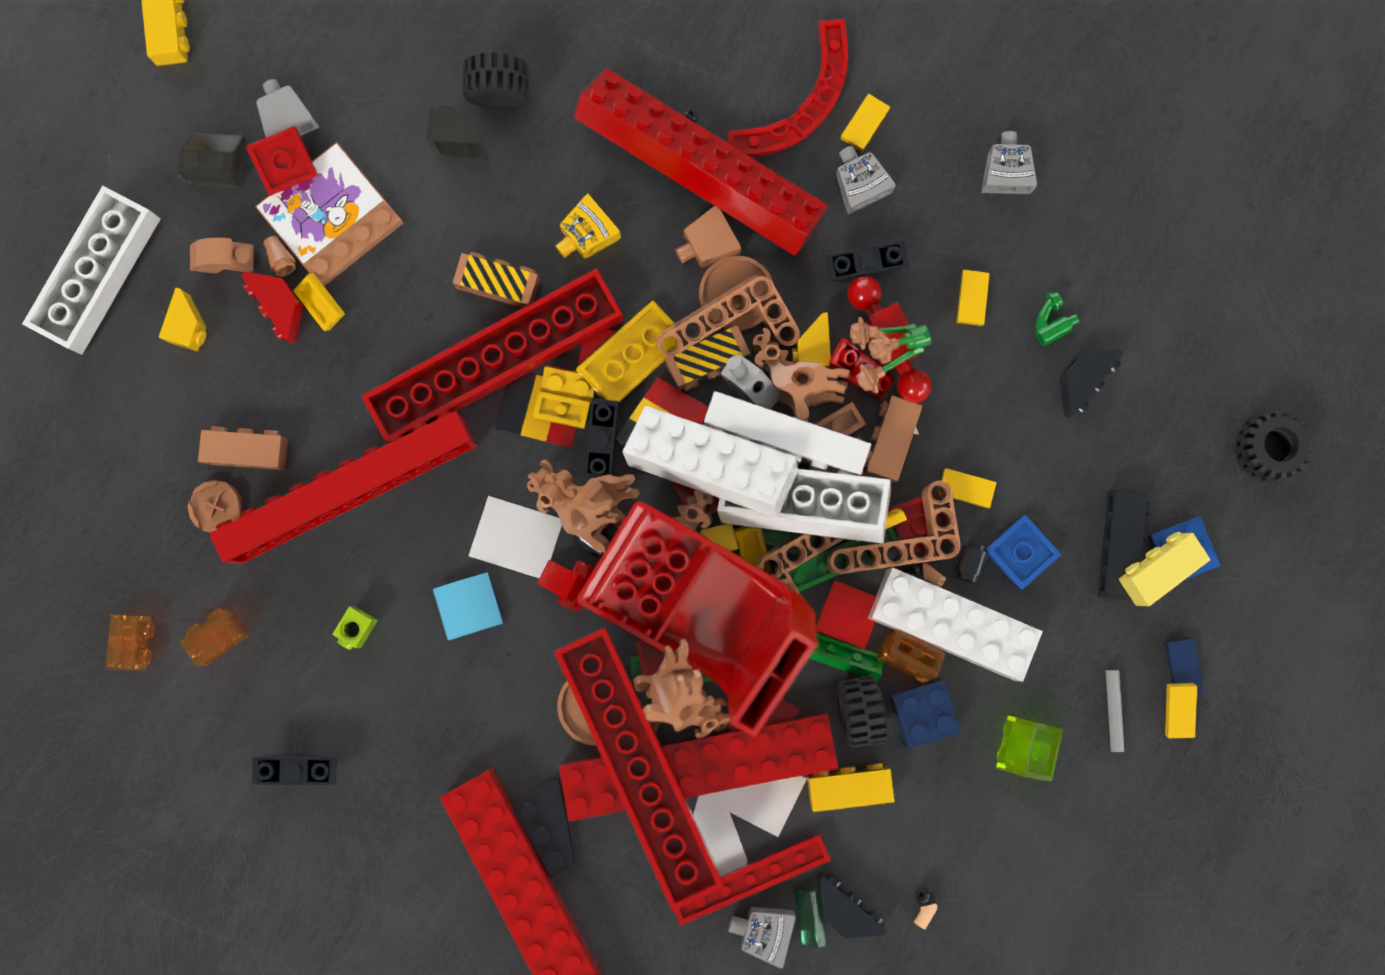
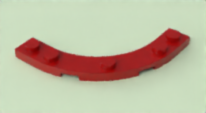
(814, 110)

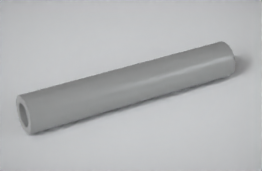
(1115, 711)

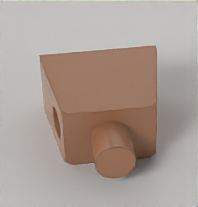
(708, 239)

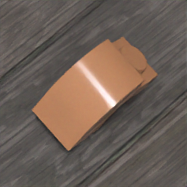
(217, 254)

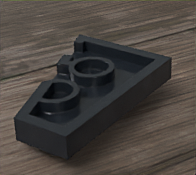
(546, 826)

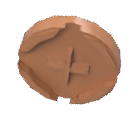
(213, 504)

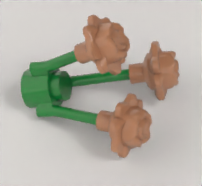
(882, 347)

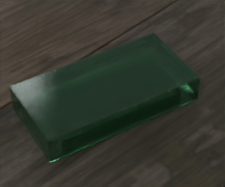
(810, 917)

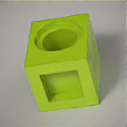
(365, 623)

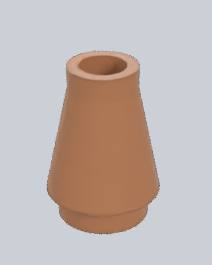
(279, 257)

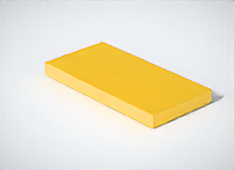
(628, 355)

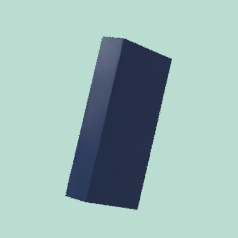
(1184, 662)

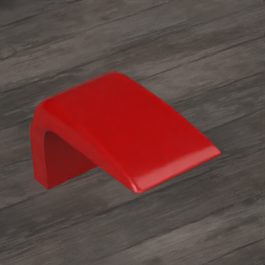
(736, 618)

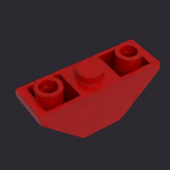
(276, 302)
(850, 357)

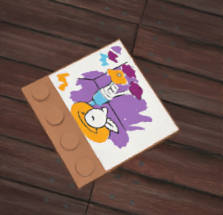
(330, 217)

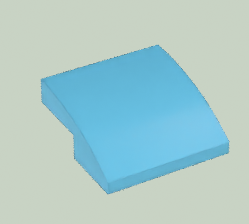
(467, 606)

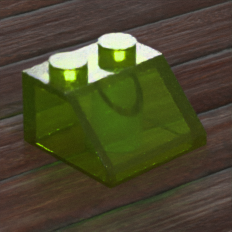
(1029, 748)

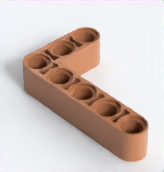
(728, 313)
(906, 547)
(805, 553)

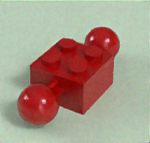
(865, 295)

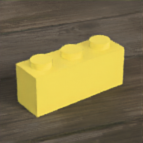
(1163, 568)

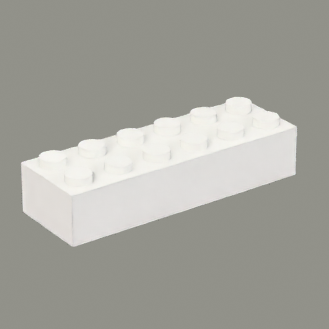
(91, 270)
(807, 442)
(711, 461)
(824, 507)
(955, 624)

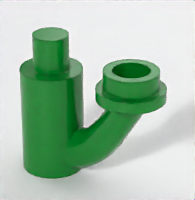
(1050, 332)

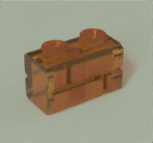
(214, 637)
(129, 642)
(911, 656)

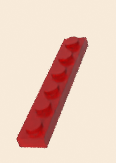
(758, 876)

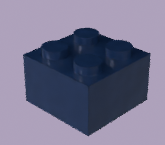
(924, 713)

